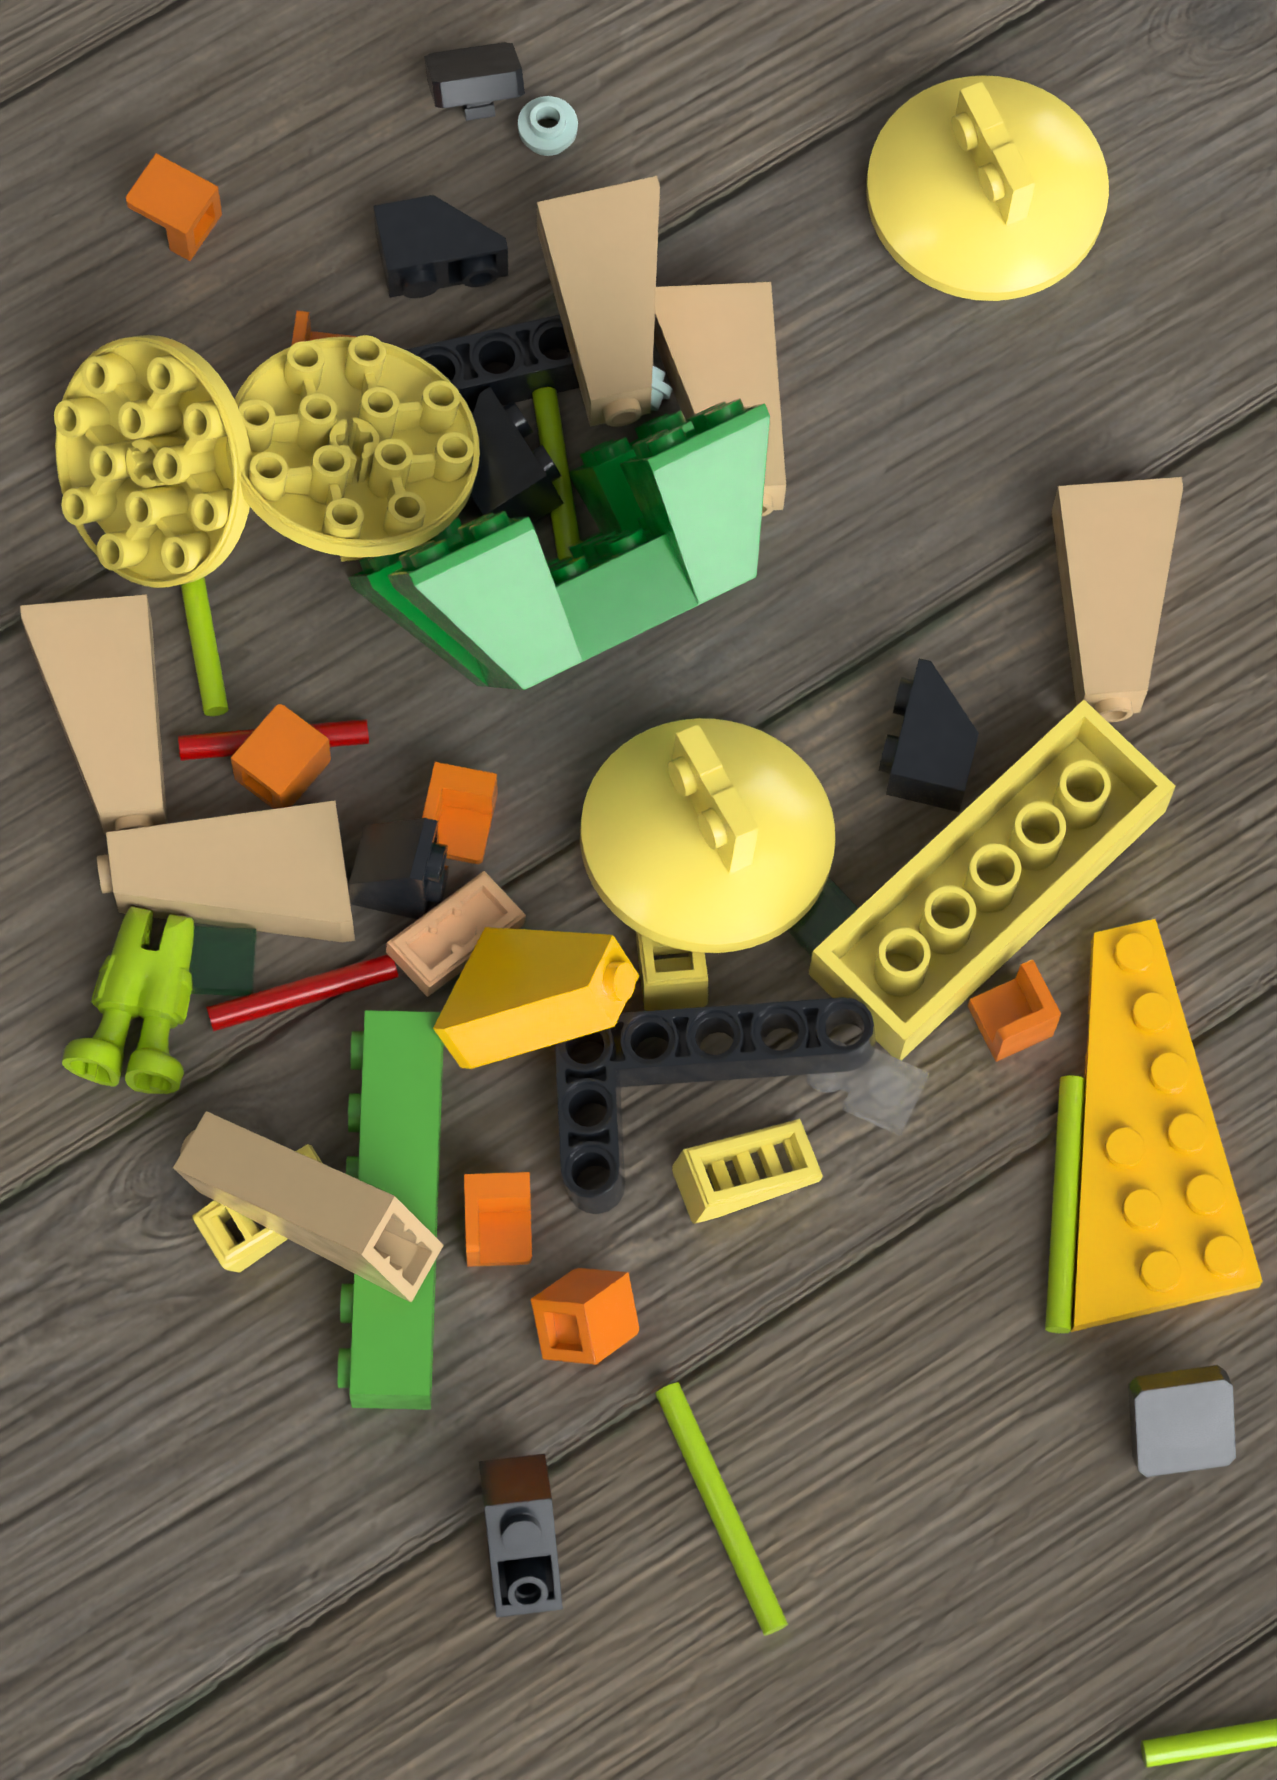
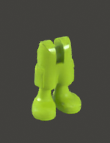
(135, 985)

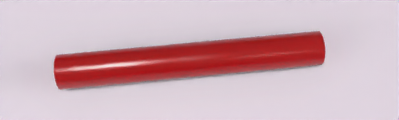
(227, 743)
(302, 992)

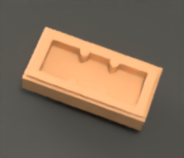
(443, 939)

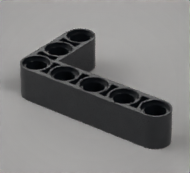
(516, 345)
(687, 1063)

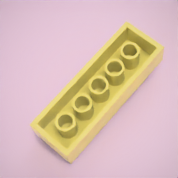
(992, 878)

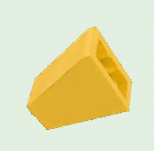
(533, 993)

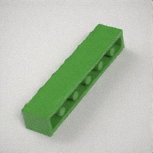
(400, 1155)

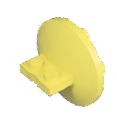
(987, 188)
(355, 447)
(150, 461)
(707, 835)

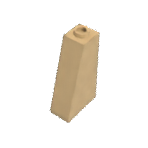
(604, 282)
(722, 349)
(1113, 579)
(105, 693)
(238, 871)
(310, 1204)

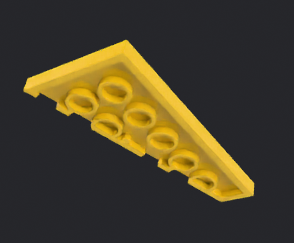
(1154, 1177)

